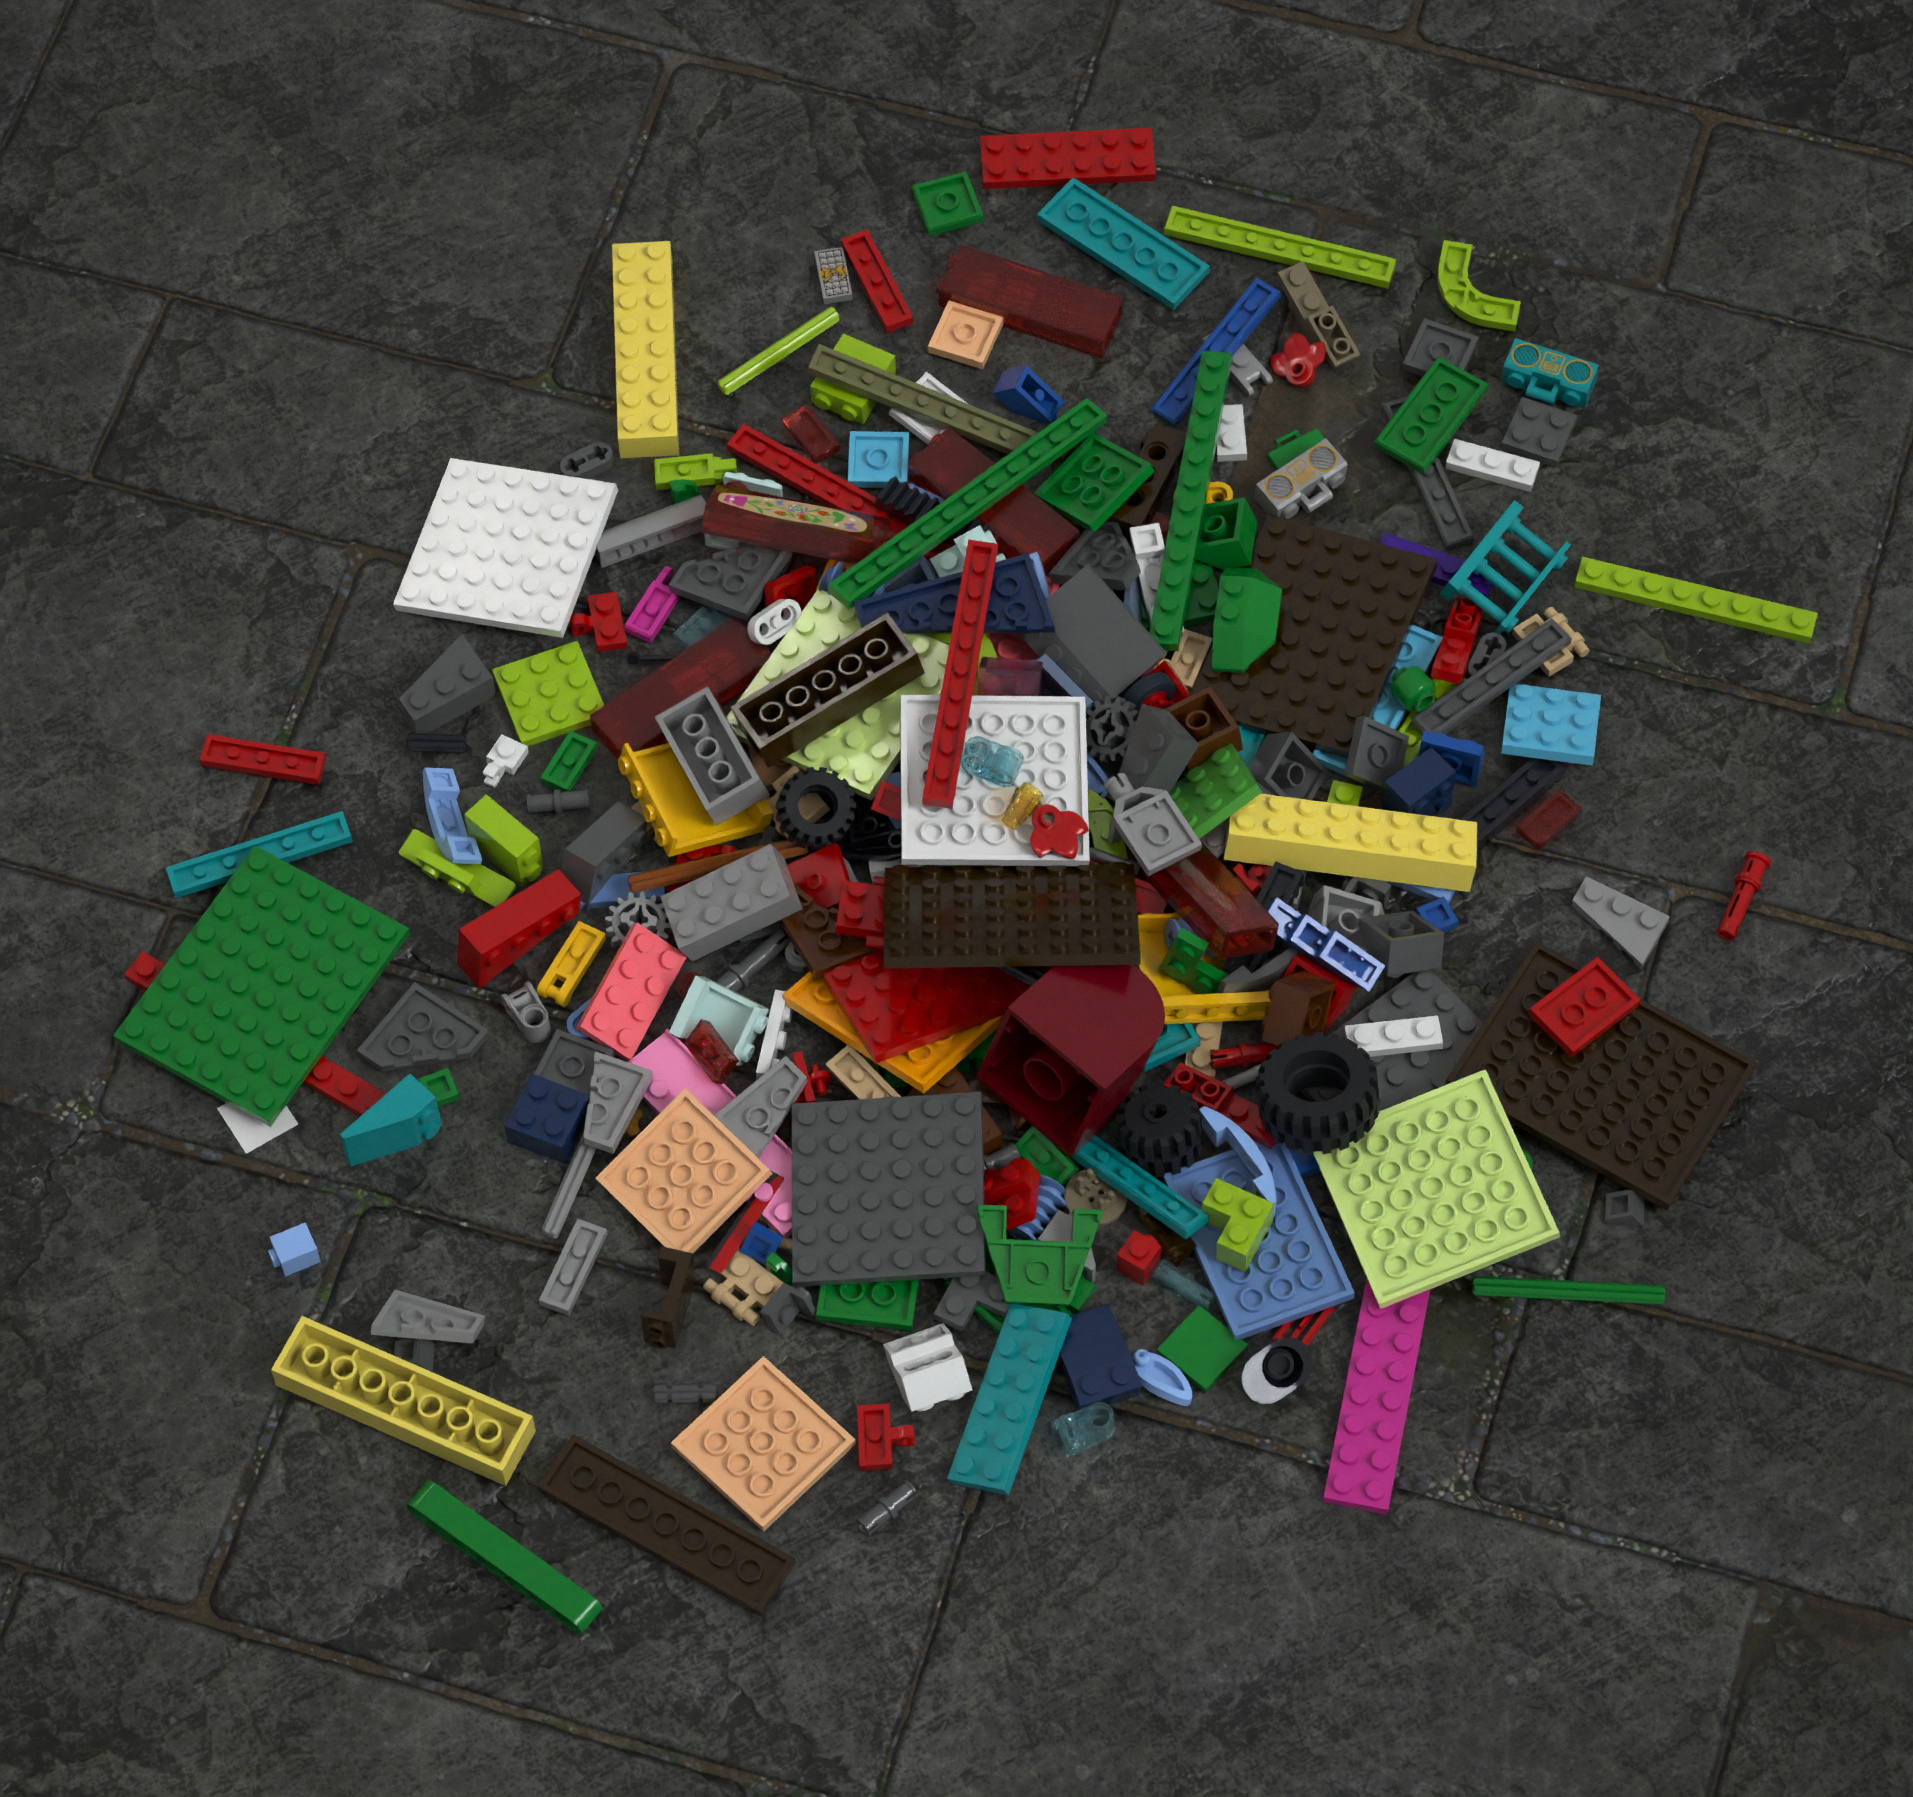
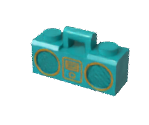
(1549, 374)

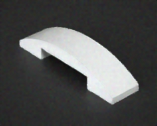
(1149, 553)

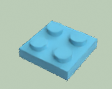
(877, 458)

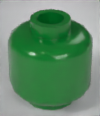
(1412, 688)

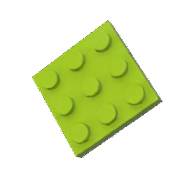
(548, 693)

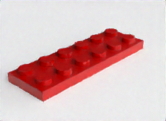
(1060, 156)

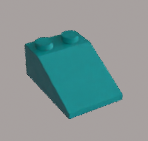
(393, 1123)

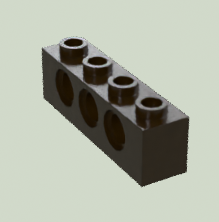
(1160, 444)

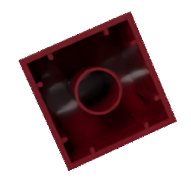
(1074, 1049)

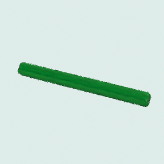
(1568, 1290)

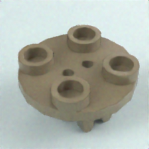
(1086, 1186)

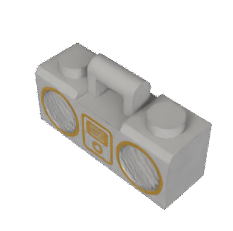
(1301, 478)

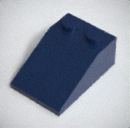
(1097, 1360)

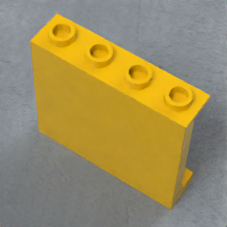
(675, 807)
(1182, 1001)

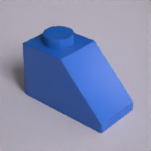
(1027, 395)

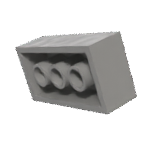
(712, 756)
(731, 902)

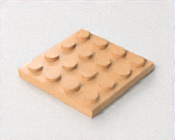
(684, 1175)
(763, 1443)

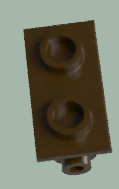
(1172, 1243)

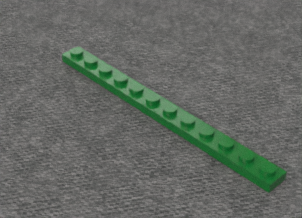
(1190, 499)
(967, 503)

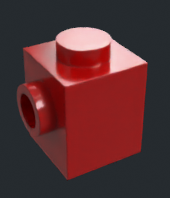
(1139, 1257)

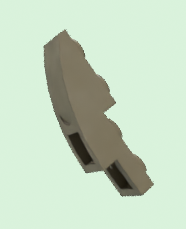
(1315, 316)

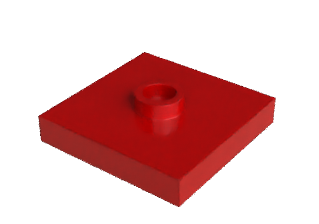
(821, 875)

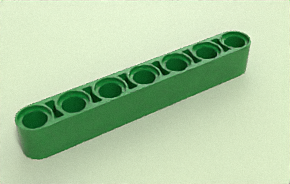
(504, 1557)

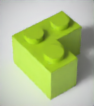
(1243, 1221)

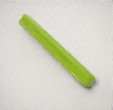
(778, 350)

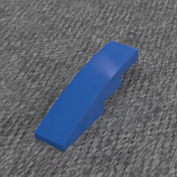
(1325, 946)

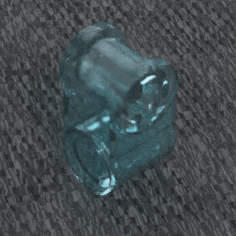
(994, 763)
(1082, 1430)

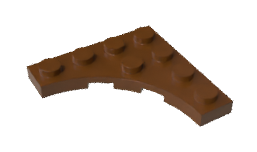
(815, 937)

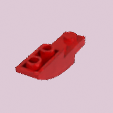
(1457, 641)
(1221, 1098)

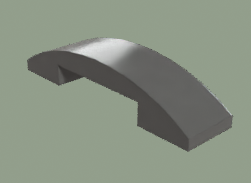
(1261, 980)

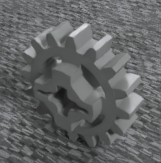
(621, 921)

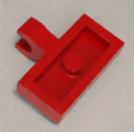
(604, 622)
(877, 1436)

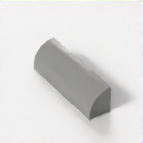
(650, 531)

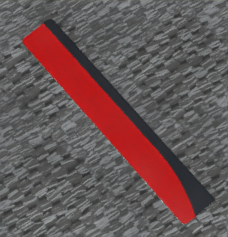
(741, 1228)

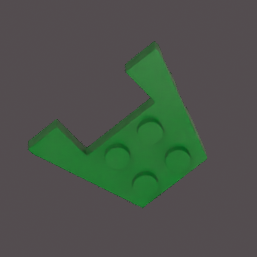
(1037, 1270)

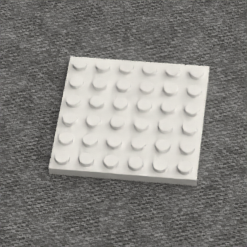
(506, 547)
(1054, 748)

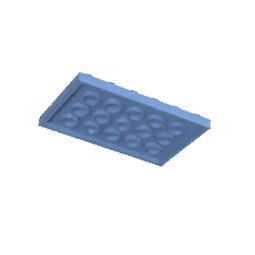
(1295, 1263)

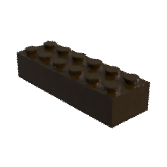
(827, 690)

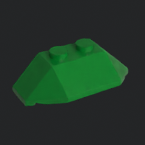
(1244, 619)

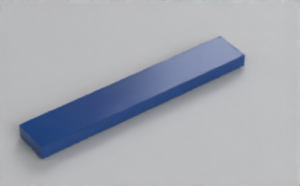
(1226, 337)

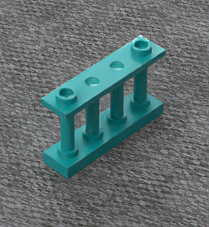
(1495, 544)

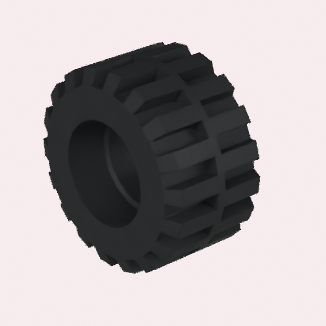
(830, 787)

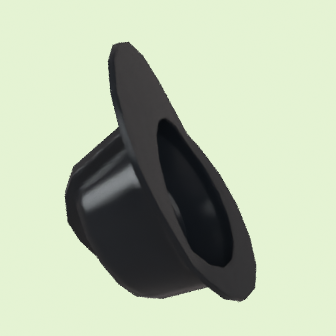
(1277, 1370)

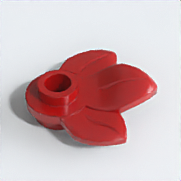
(1298, 356)
(1059, 835)

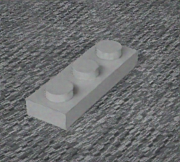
(573, 1267)

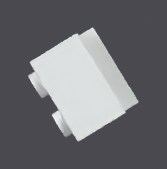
(928, 1368)

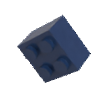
(1421, 786)
(547, 1118)

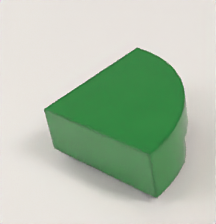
(683, 490)
(779, 1268)

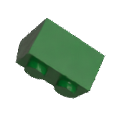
(1227, 534)

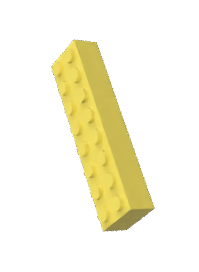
(645, 350)
(1354, 841)
(403, 1400)

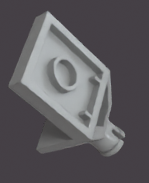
(1150, 825)

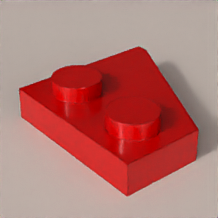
(797, 586)

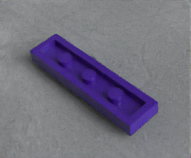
(1447, 564)

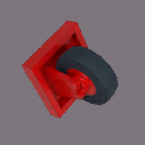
(1158, 689)

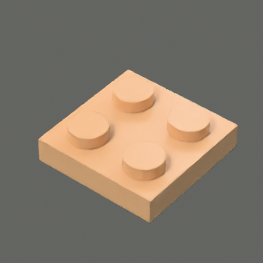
(965, 334)

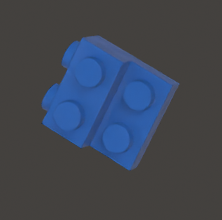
(1462, 755)

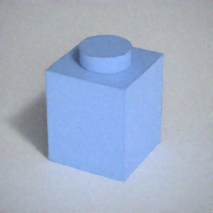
(293, 1250)

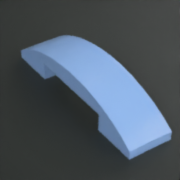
(445, 817)
(1222, 1129)

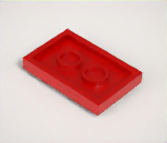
(1584, 1007)

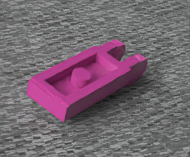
(653, 608)

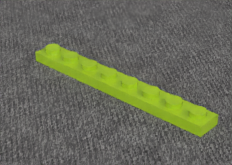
(1280, 246)
(1696, 600)

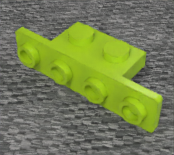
(471, 878)

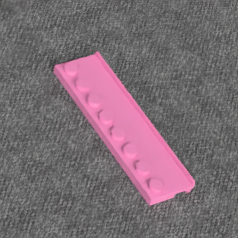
(677, 1069)

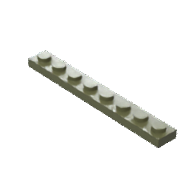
(918, 400)

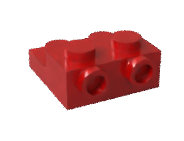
(1016, 1188)

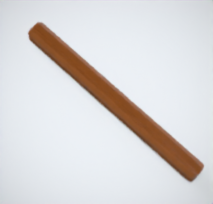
(698, 868)

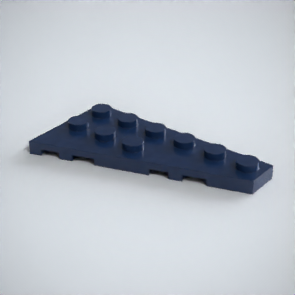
(930, 606)

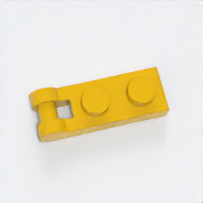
(571, 963)

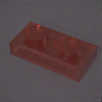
(811, 434)
(1548, 819)
(711, 1052)

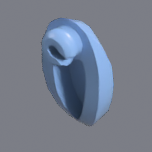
(1162, 1377)

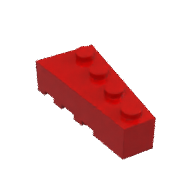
(515, 927)

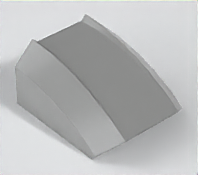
(1341, 912)

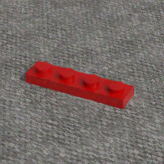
(877, 281)
(263, 759)

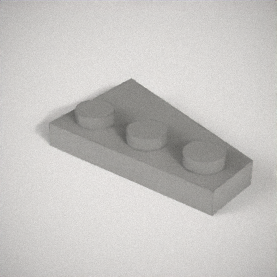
(1623, 919)
(614, 1097)
(763, 1106)
(422, 1318)

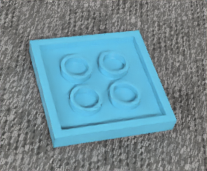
(1551, 724)

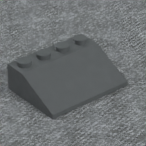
(1096, 638)

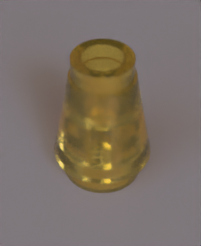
(1022, 805)

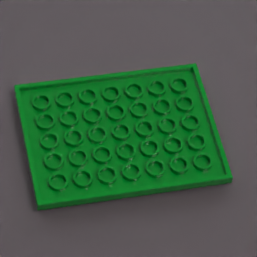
(262, 985)

